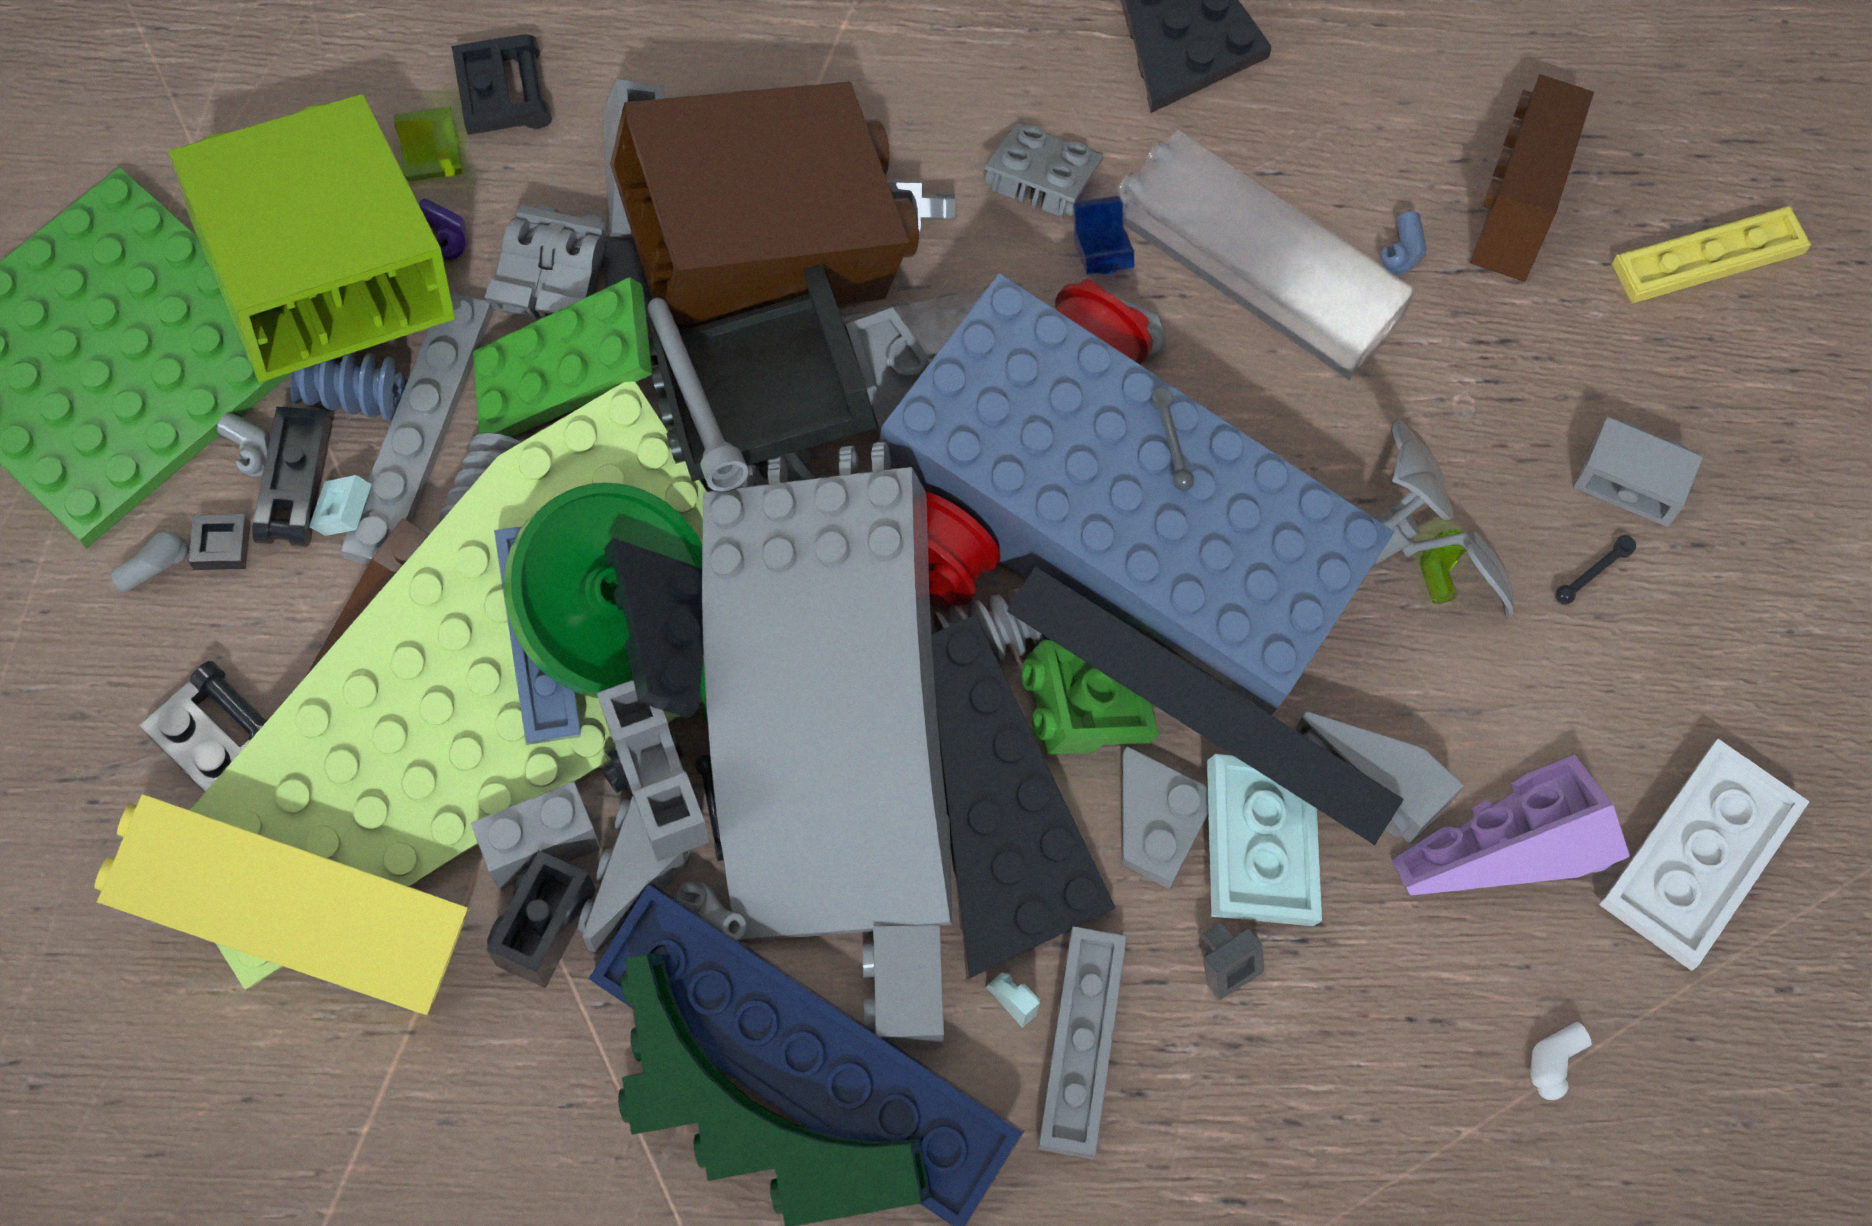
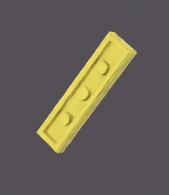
(1710, 254)

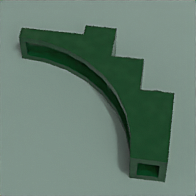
(680, 1086)

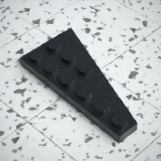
(1191, 44)
(1011, 835)

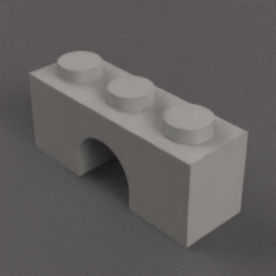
(653, 772)

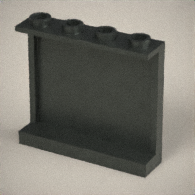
(771, 378)

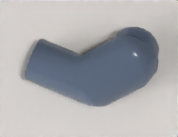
(1409, 249)

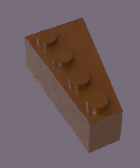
(1531, 176)

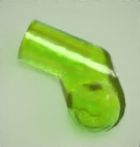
(1436, 569)

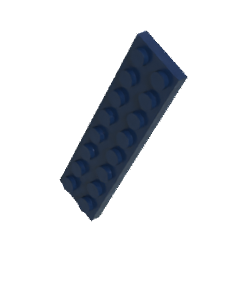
(812, 1053)

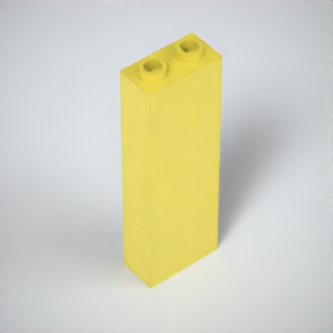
(281, 904)

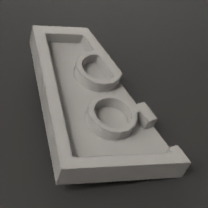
(887, 359)

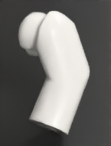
(1551, 1057)

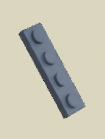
(545, 705)

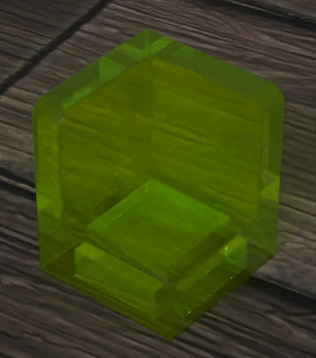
(429, 144)

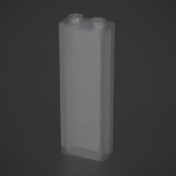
(1263, 253)

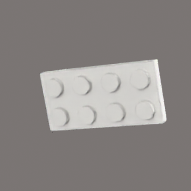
(1704, 854)

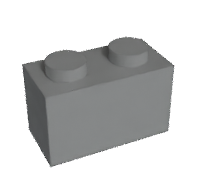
(1638, 471)
(547, 823)
(906, 985)

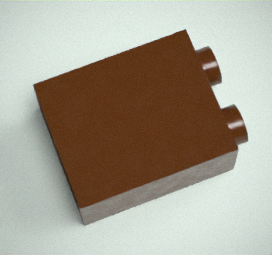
(752, 191)

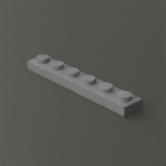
(419, 426)

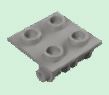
(1041, 163)

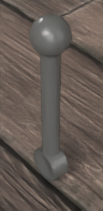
(1161, 400)

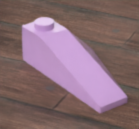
(1543, 831)

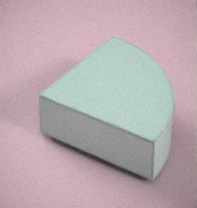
(1018, 1001)

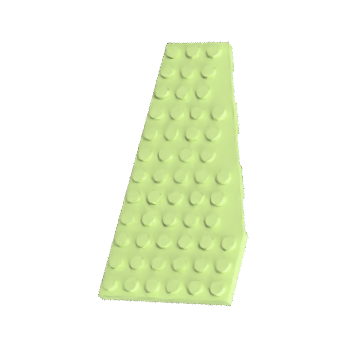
(418, 701)

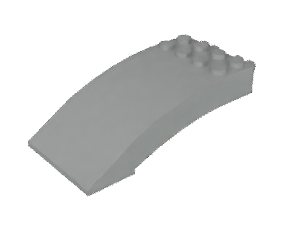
(824, 701)

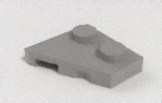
(1159, 817)

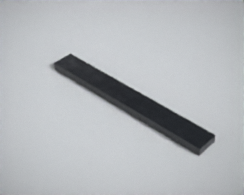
(1205, 706)

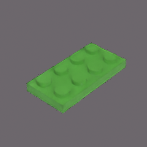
(562, 360)

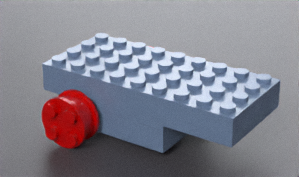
(1054, 459)

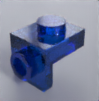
(1101, 236)

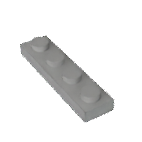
(1082, 1043)

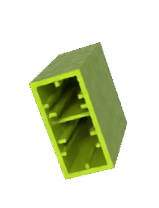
(313, 236)

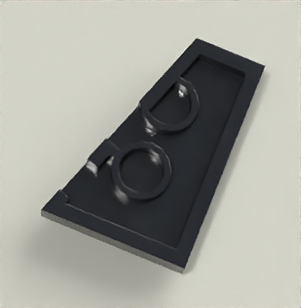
(663, 625)

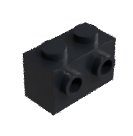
(540, 918)

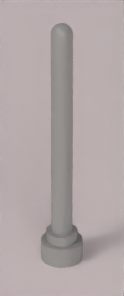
(721, 462)

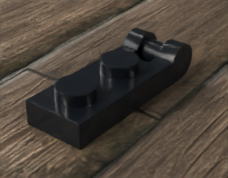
(291, 475)

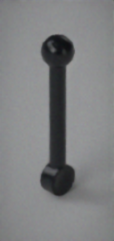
(1622, 548)
(704, 767)

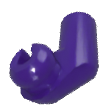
(448, 227)

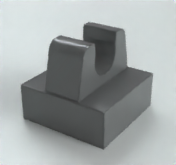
(1231, 959)

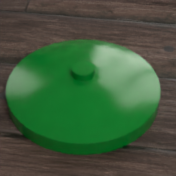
(564, 589)

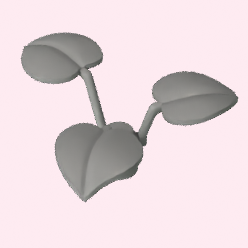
(1422, 475)

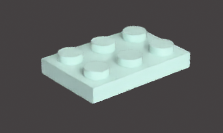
(1261, 847)

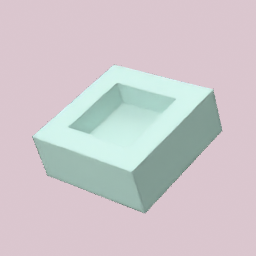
(340, 505)

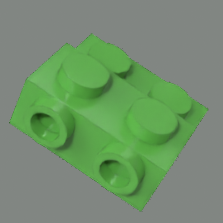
(1081, 705)

